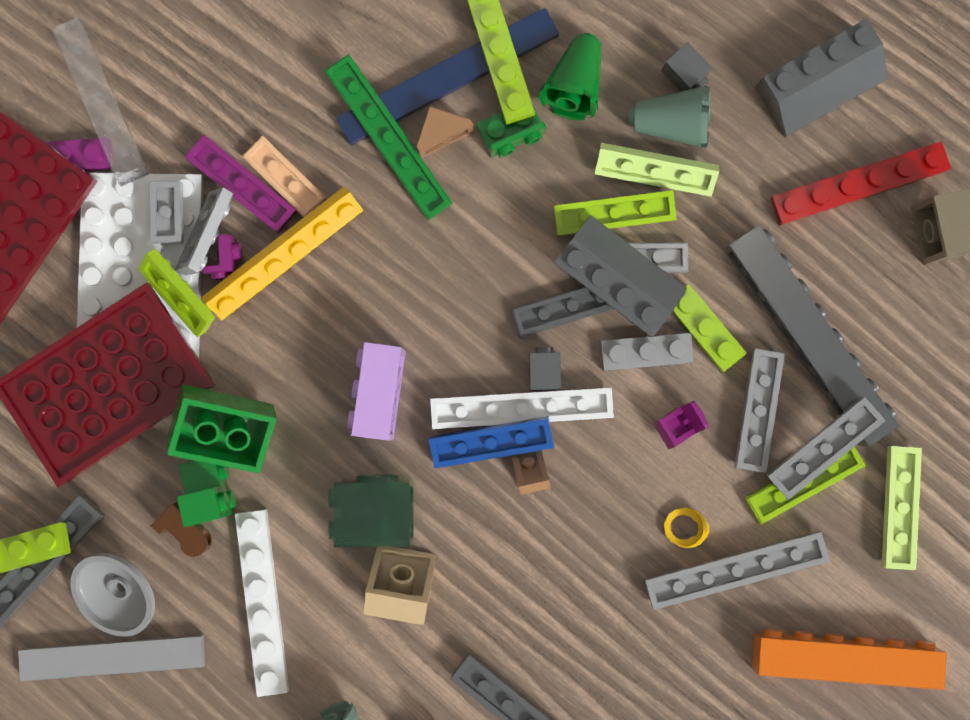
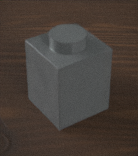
(687, 69)
(544, 369)

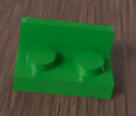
(502, 138)

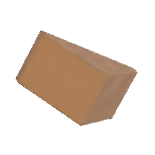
(441, 130)

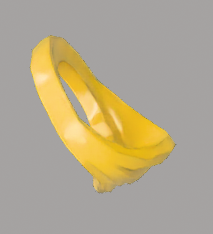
(693, 541)

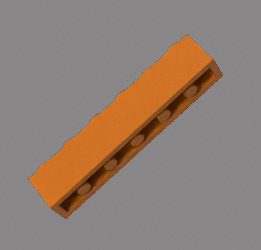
(849, 660)

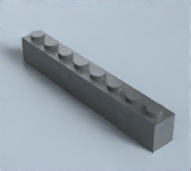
(805, 327)

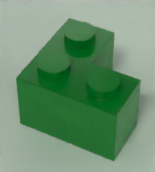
(205, 493)

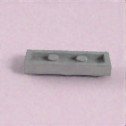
(204, 232)
(647, 352)

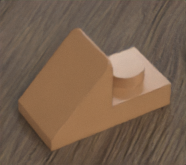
(530, 472)

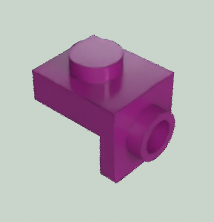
(229, 255)
(681, 424)

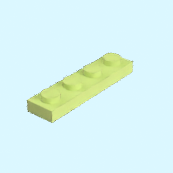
(656, 169)
(901, 508)

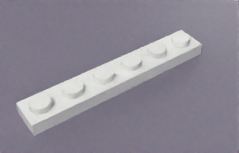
(509, 408)
(262, 603)

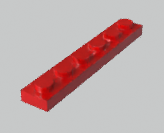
(860, 183)

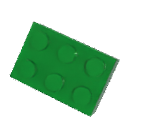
(220, 429)

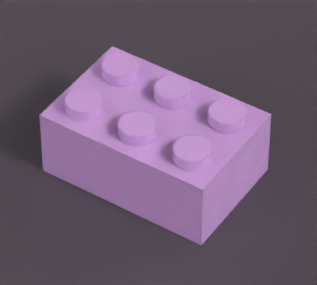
(377, 391)

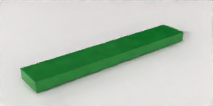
(388, 137)

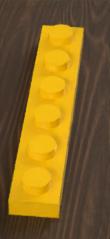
(282, 253)

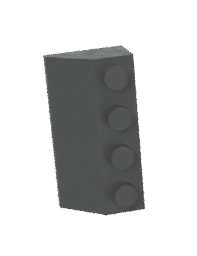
(824, 77)
(621, 276)

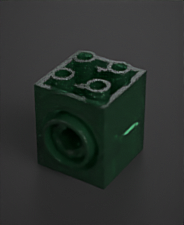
(372, 511)

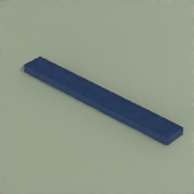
(452, 74)

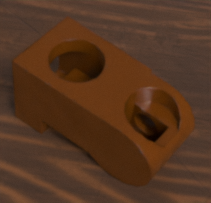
(193, 539)

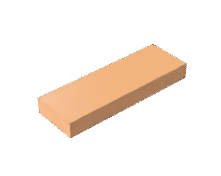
(284, 177)

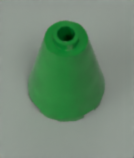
(575, 80)

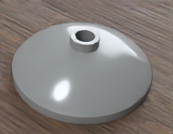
(112, 594)

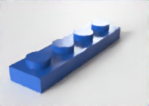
(491, 442)

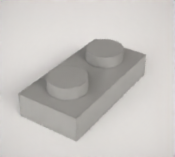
(166, 212)

